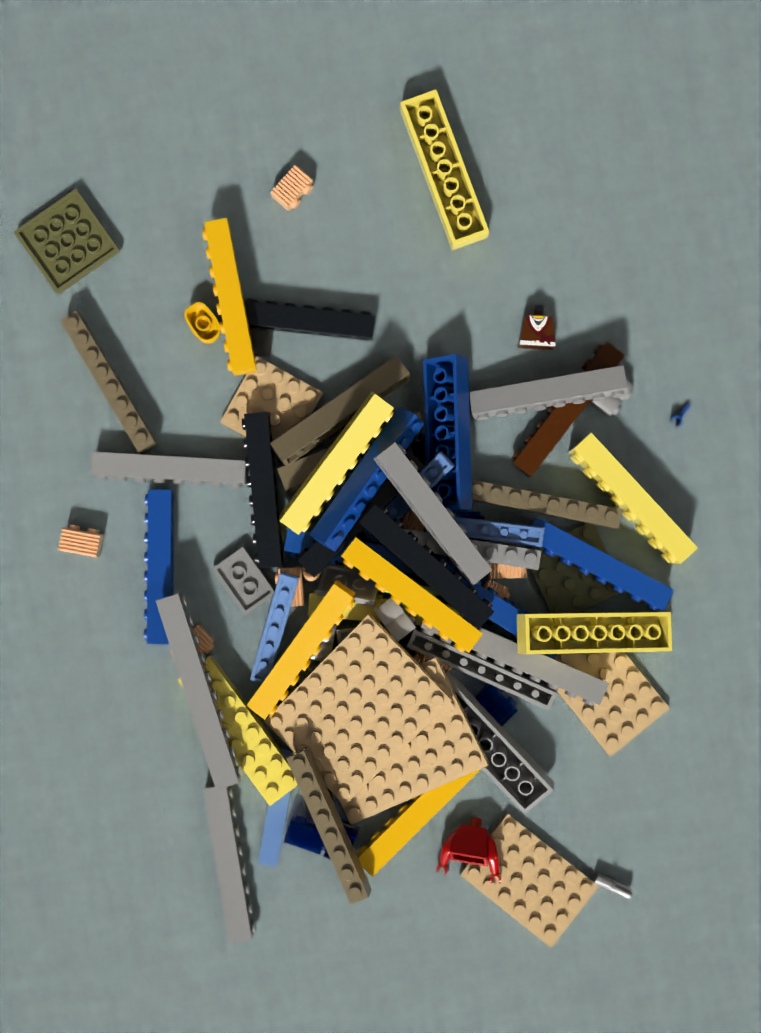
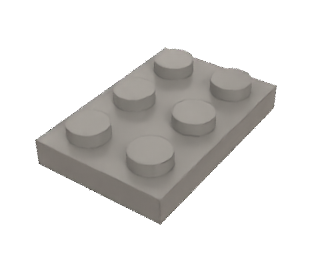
(244, 581)
(365, 590)

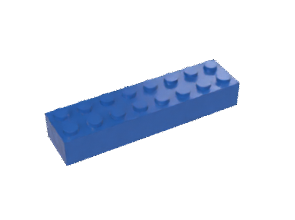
(449, 426)

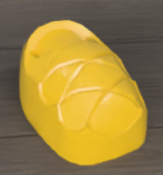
(202, 322)

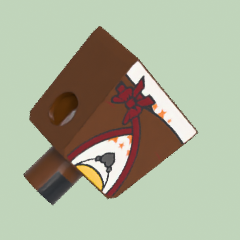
(537, 331)

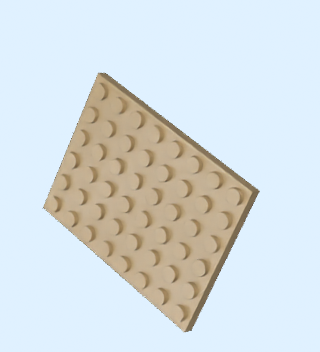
(359, 708)
(433, 758)

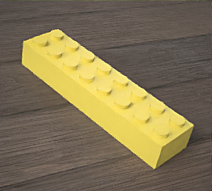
(444, 170)
(335, 462)
(633, 500)
(594, 632)
(253, 744)

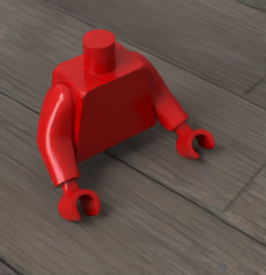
(472, 846)

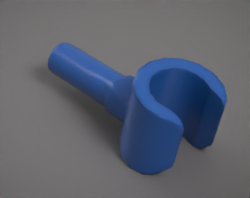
(680, 414)

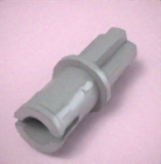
(613, 886)

